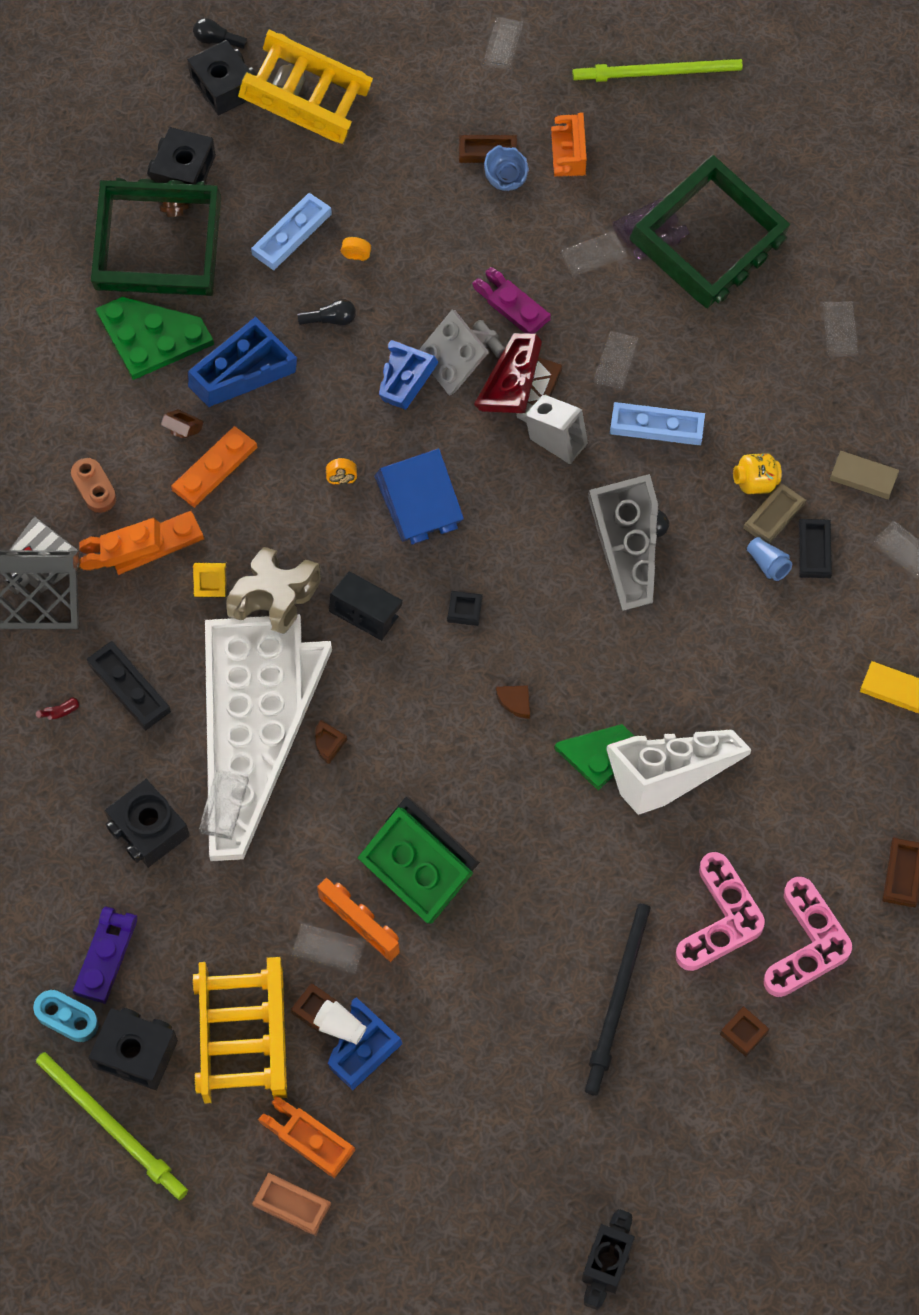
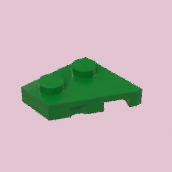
(589, 753)

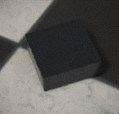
(464, 608)

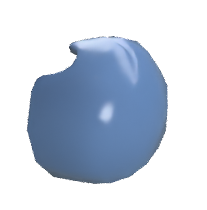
(506, 164)

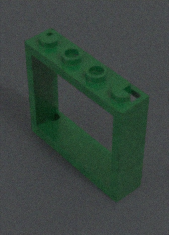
(148, 190)
(681, 271)

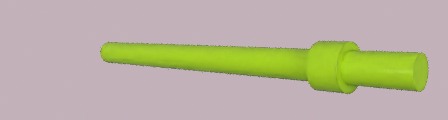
(602, 72)
(157, 1169)

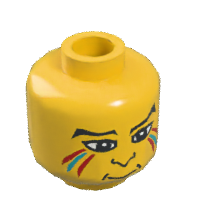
(757, 473)

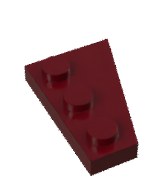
(512, 377)

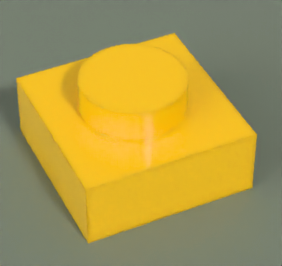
(209, 579)

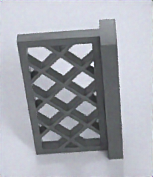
(40, 562)

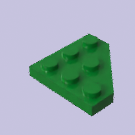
(151, 335)

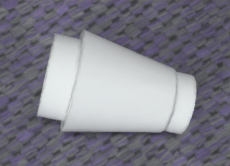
(339, 1022)

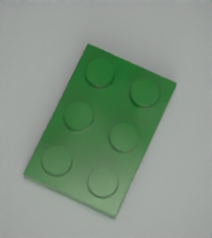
(415, 865)

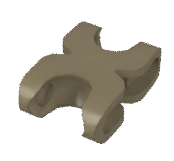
(273, 590)

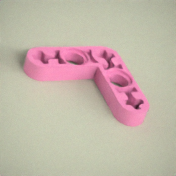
(730, 925)
(820, 939)

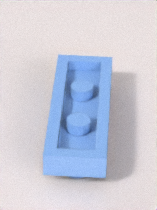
(291, 231)
(657, 423)

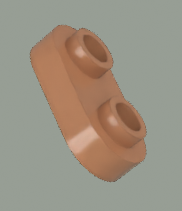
(93, 483)

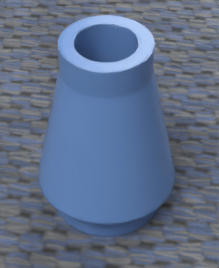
(770, 559)

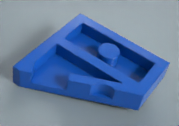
(405, 374)
(356, 1062)

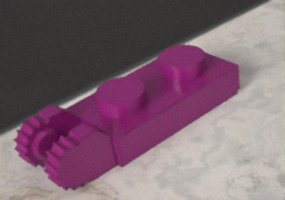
(512, 302)

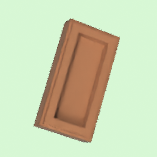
(291, 1204)

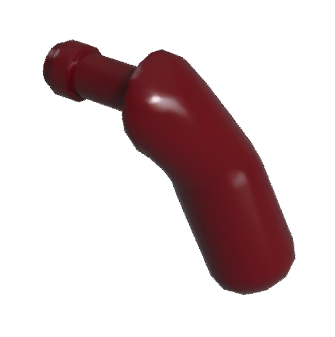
(59, 711)

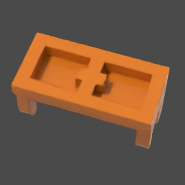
(569, 146)

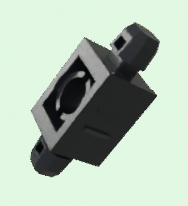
(616, 1236)

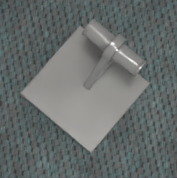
(459, 349)

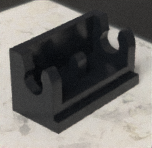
(364, 605)

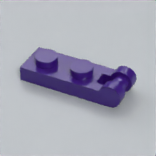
(104, 956)

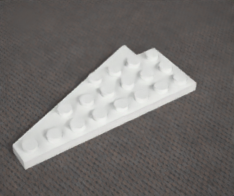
(255, 705)

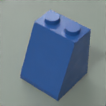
(420, 496)

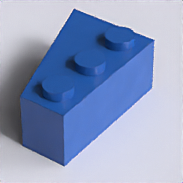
(241, 364)

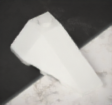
(666, 768)

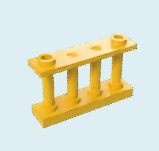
(294, 108)
(272, 1044)

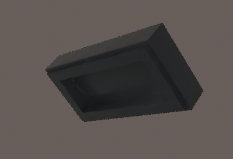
(815, 548)

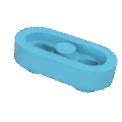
(67, 1016)

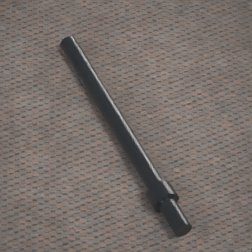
(601, 1057)

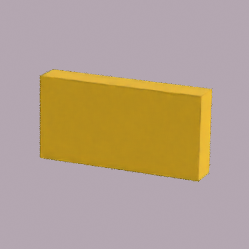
(892, 686)

